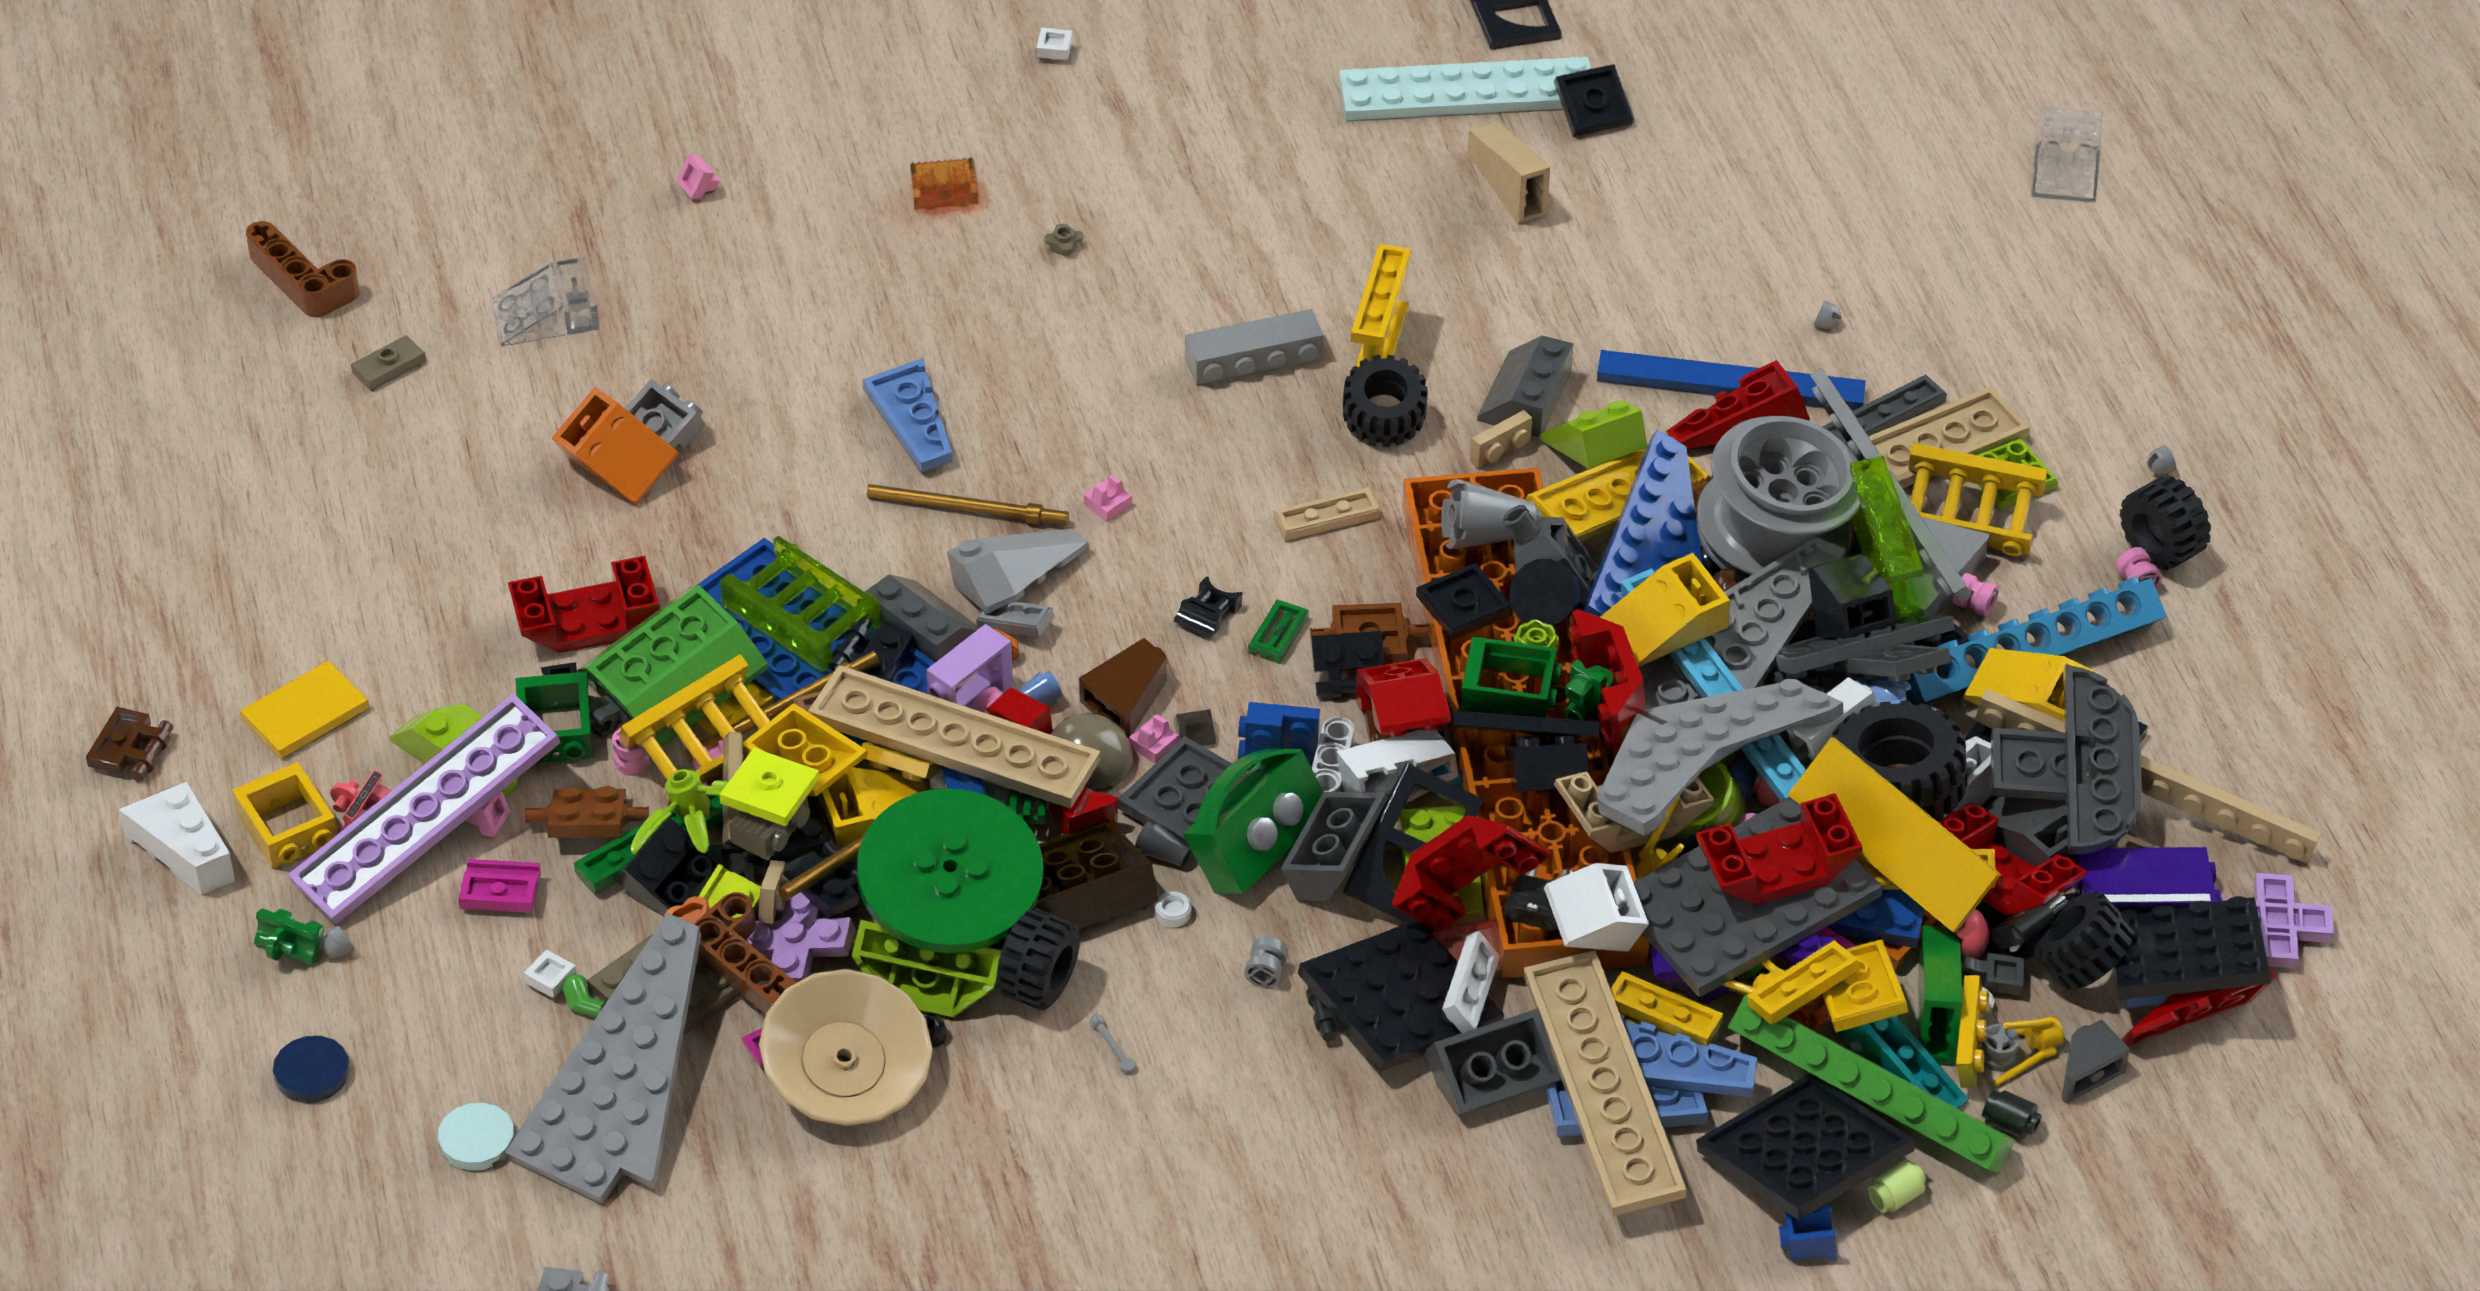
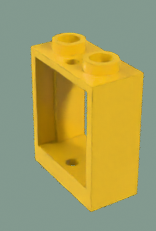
(273, 792)

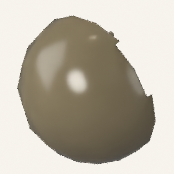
(1102, 735)

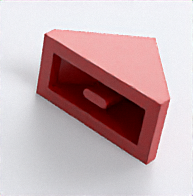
(1022, 710)
(1087, 810)

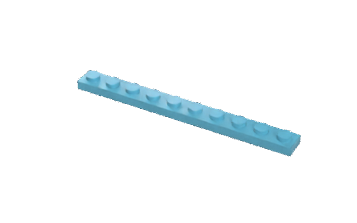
(1711, 678)

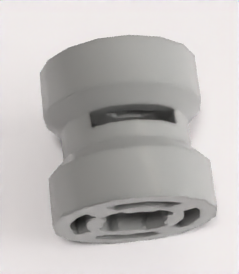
(1266, 962)

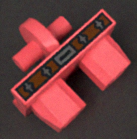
(356, 802)

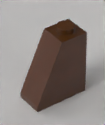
(1125, 685)

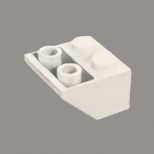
(1597, 908)

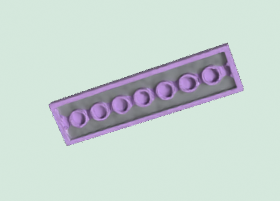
(424, 809)

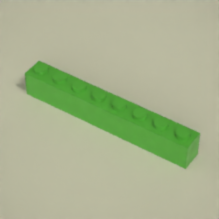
(1876, 1087)

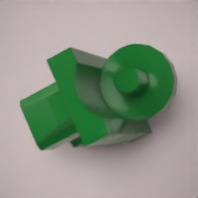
(1585, 691)
(287, 937)

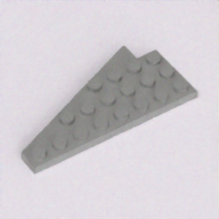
(1865, 449)
(1762, 620)
(617, 1087)

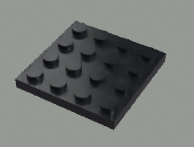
(2193, 949)
(1390, 992)
(1805, 1145)

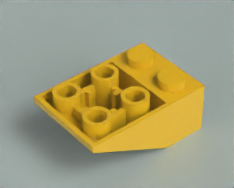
(1671, 609)
(2023, 677)
(860, 798)

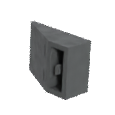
(2031, 827)

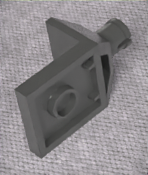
(1550, 540)

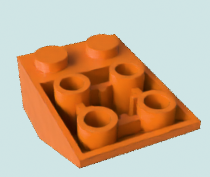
(614, 446)

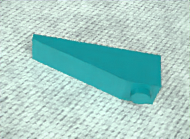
(1898, 1051)

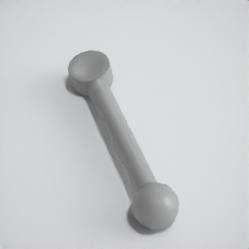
(1127, 1065)

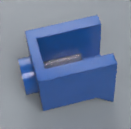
(1810, 1235)

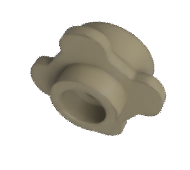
(1063, 239)

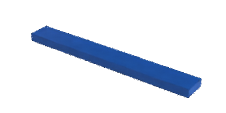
(1707, 376)

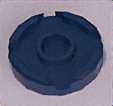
(311, 1068)

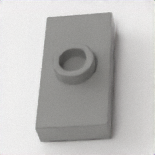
(1018, 619)

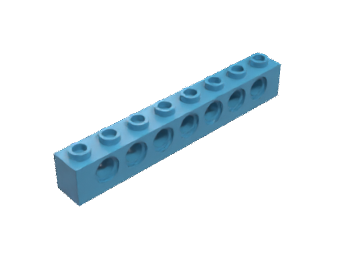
(2141, 610)

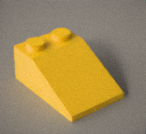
(809, 742)

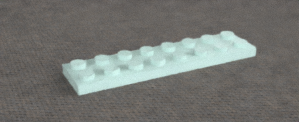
(1454, 88)

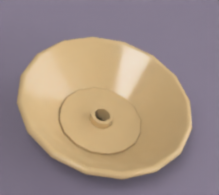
(849, 1017)

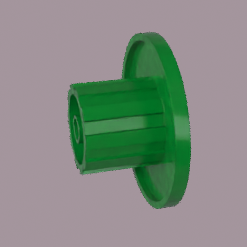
(949, 870)

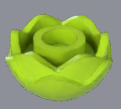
(1537, 633)

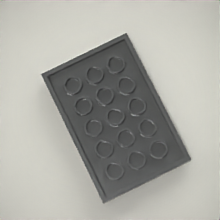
(1720, 936)

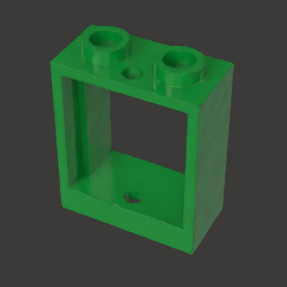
(1510, 658)
(560, 692)

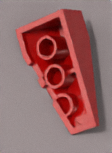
(1760, 394)
(2191, 1007)

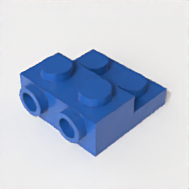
(1279, 728)

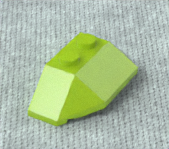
(434, 730)
(933, 980)

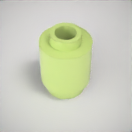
(1897, 1186)

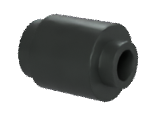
(2011, 1113)

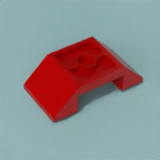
(585, 614)
(1607, 645)
(1403, 696)
(1785, 858)
(1455, 860)
(2020, 882)

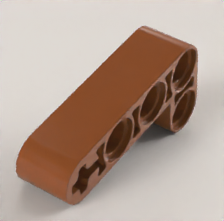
(309, 288)
(732, 945)

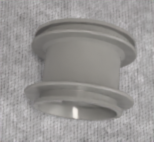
(1774, 491)

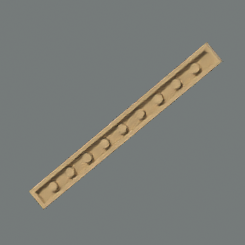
(2174, 787)

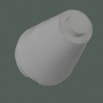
(1476, 515)

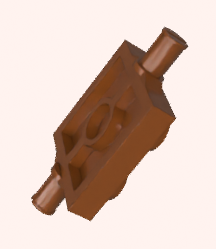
(1376, 617)
(587, 813)

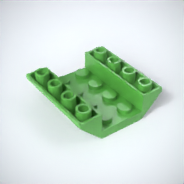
(670, 653)

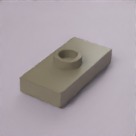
(388, 362)

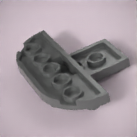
(1874, 653)
(2088, 766)

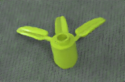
(690, 804)

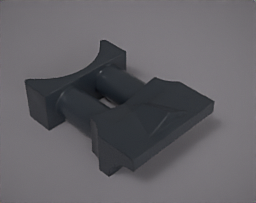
(1202, 617)

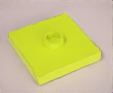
(769, 786)

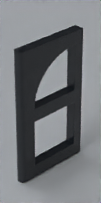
(1504, 33)
(1368, 879)

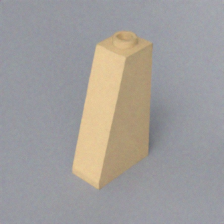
(1511, 170)

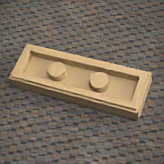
(1327, 514)
(731, 762)

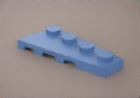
(911, 412)
(1690, 1066)
(1673, 1107)

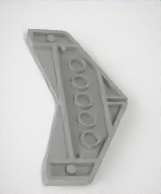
(1682, 739)

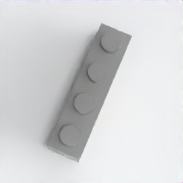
(1254, 347)

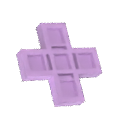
(2287, 922)
(801, 937)

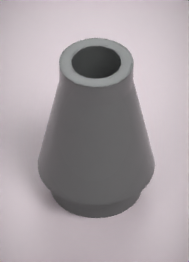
(1160, 844)

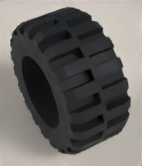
(1915, 738)

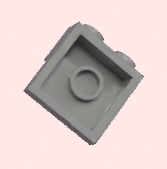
(667, 414)

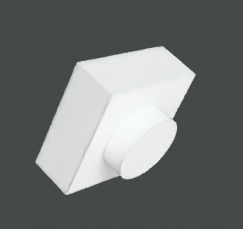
(1054, 43)
(549, 973)

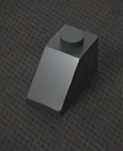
(2093, 1059)

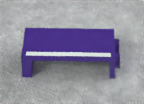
(2149, 876)

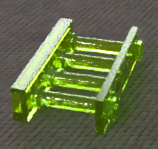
(1885, 532)
(792, 629)

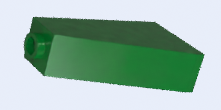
(1939, 993)

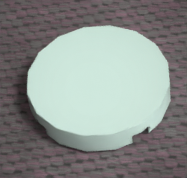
(475, 1136)

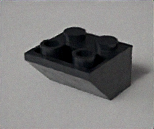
(1850, 598)
(1537, 764)
(667, 869)

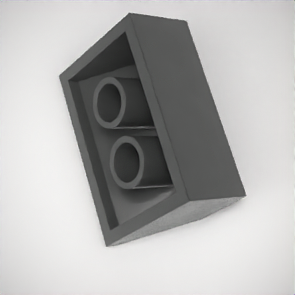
(1529, 381)
(917, 610)
(1330, 843)
(1493, 1062)

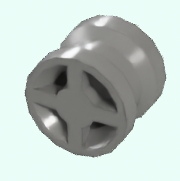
(2007, 1045)

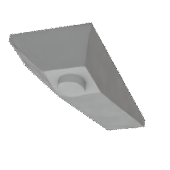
(1000, 567)

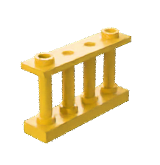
(1380, 311)
(1981, 470)
(672, 714)

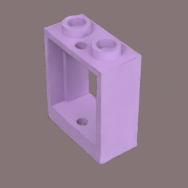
(981, 652)

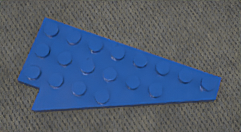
(1654, 523)

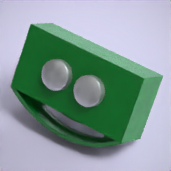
(1254, 820)

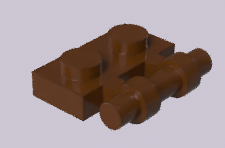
(119, 741)

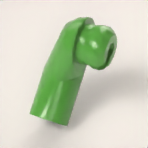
(578, 997)

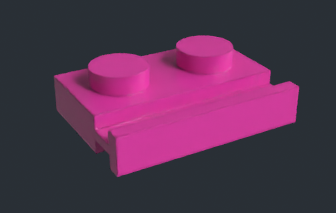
(499, 885)

